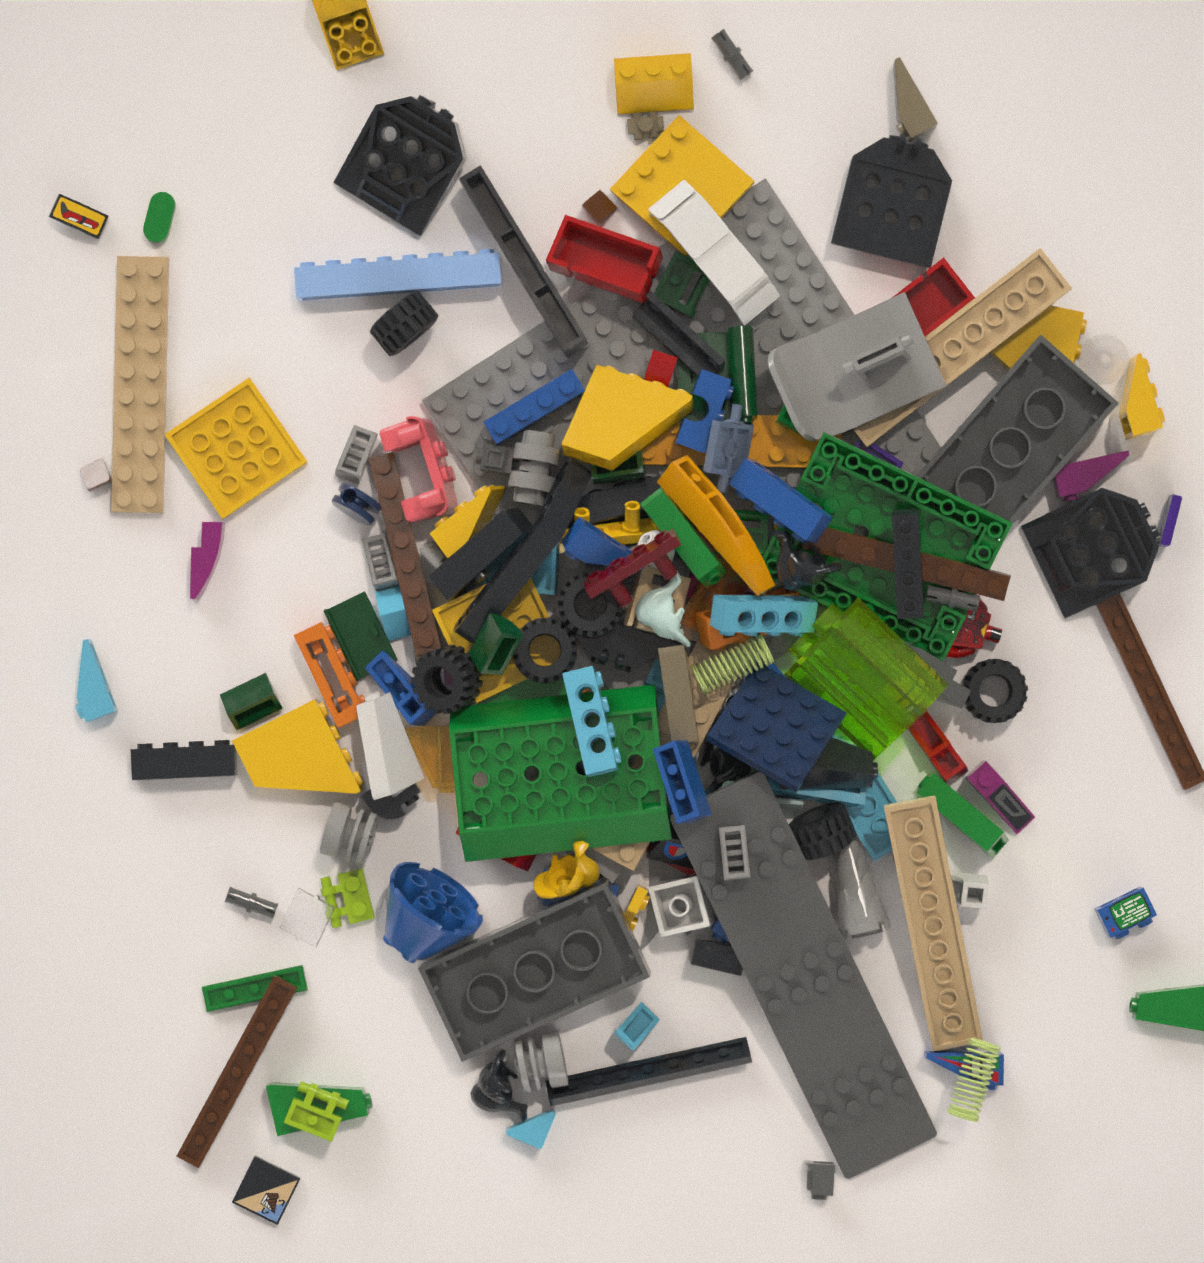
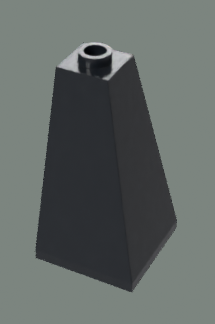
(841, 767)

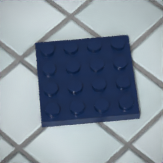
(776, 726)

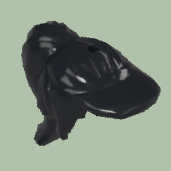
(798, 567)
(723, 766)
(494, 1089)

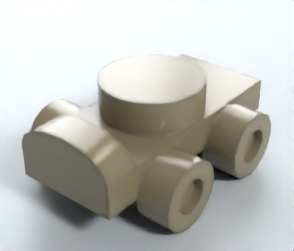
(649, 124)

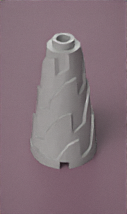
(859, 905)

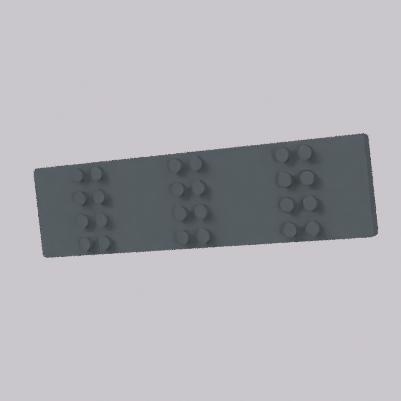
(806, 980)

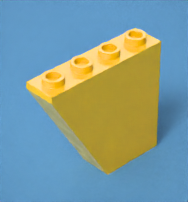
(1056, 325)
(621, 417)
(299, 753)

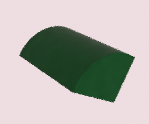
(630, 469)
(495, 644)
(251, 701)

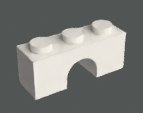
(970, 889)

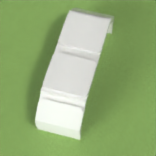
(715, 251)

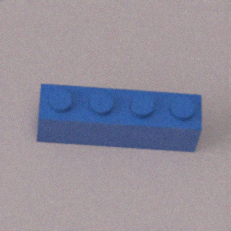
(534, 407)
(780, 500)

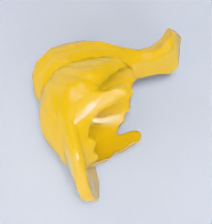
(567, 874)

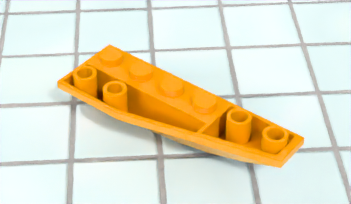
(716, 521)

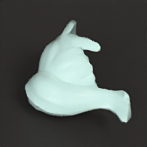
(657, 611)

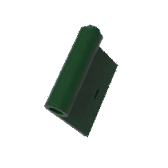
(738, 351)

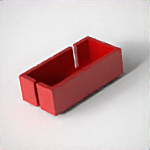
(604, 258)
(937, 296)

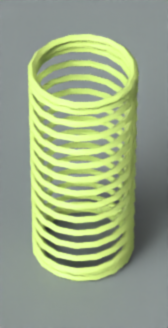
(762, 649)
(969, 1114)

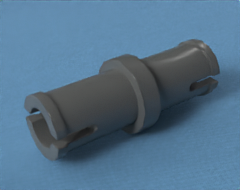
(732, 54)
(952, 598)
(251, 902)

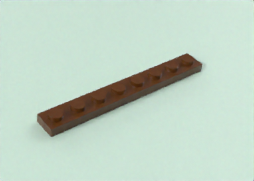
(405, 554)
(934, 567)
(1151, 691)
(236, 1071)

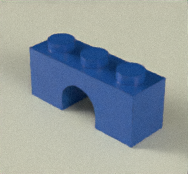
(714, 391)

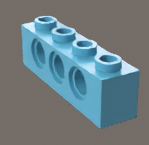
(727, 609)
(575, 683)

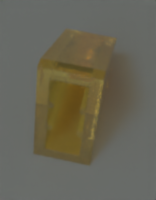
(434, 754)

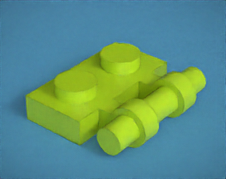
(355, 896)
(312, 1118)

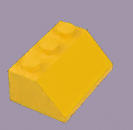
(653, 83)

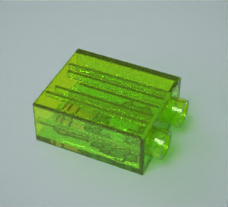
(866, 673)

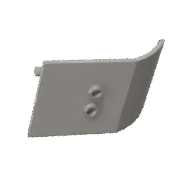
(855, 370)

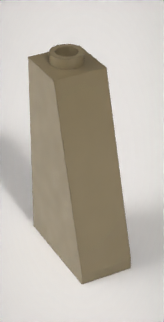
(679, 694)

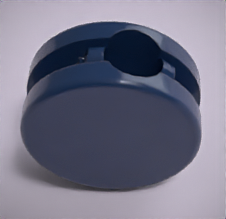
(355, 503)

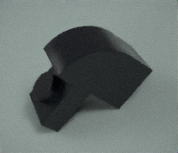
(390, 806)

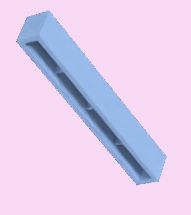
(397, 276)

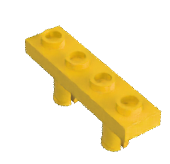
(625, 531)

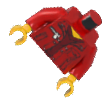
(974, 632)

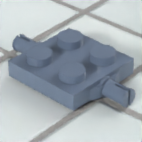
(728, 447)

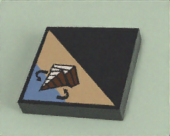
(266, 1190)

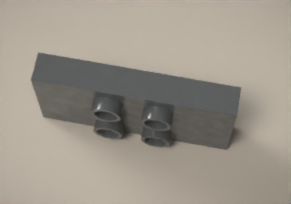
(1021, 433)
(534, 970)

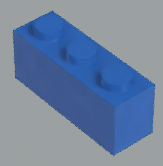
(682, 781)

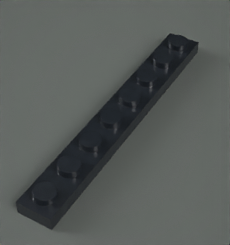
(651, 1071)

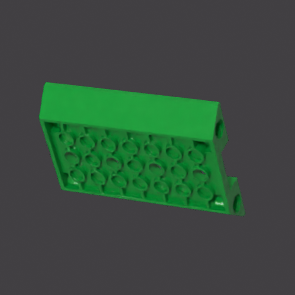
(864, 492)
(561, 806)

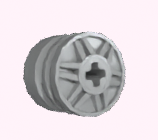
(348, 833)
(541, 1062)

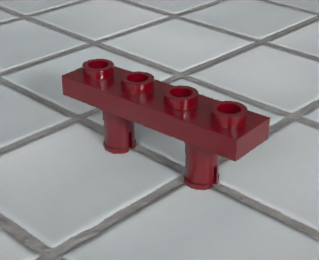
(641, 556)

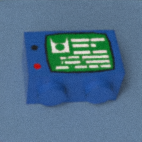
(1126, 912)

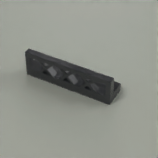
(677, 336)

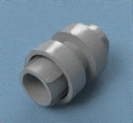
(535, 457)

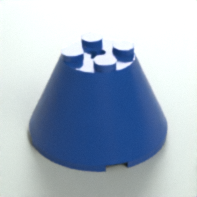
(427, 912)

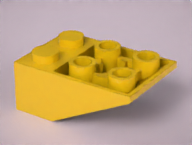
(348, 31)
(1138, 404)
(468, 519)

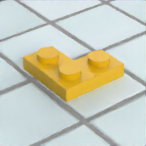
(638, 901)

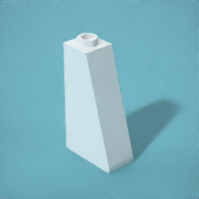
(386, 746)

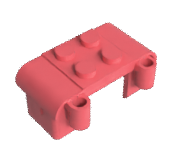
(443, 498)

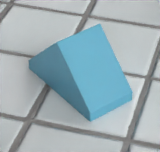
(393, 613)
(636, 1026)
(533, 1130)

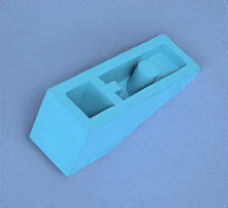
(93, 690)

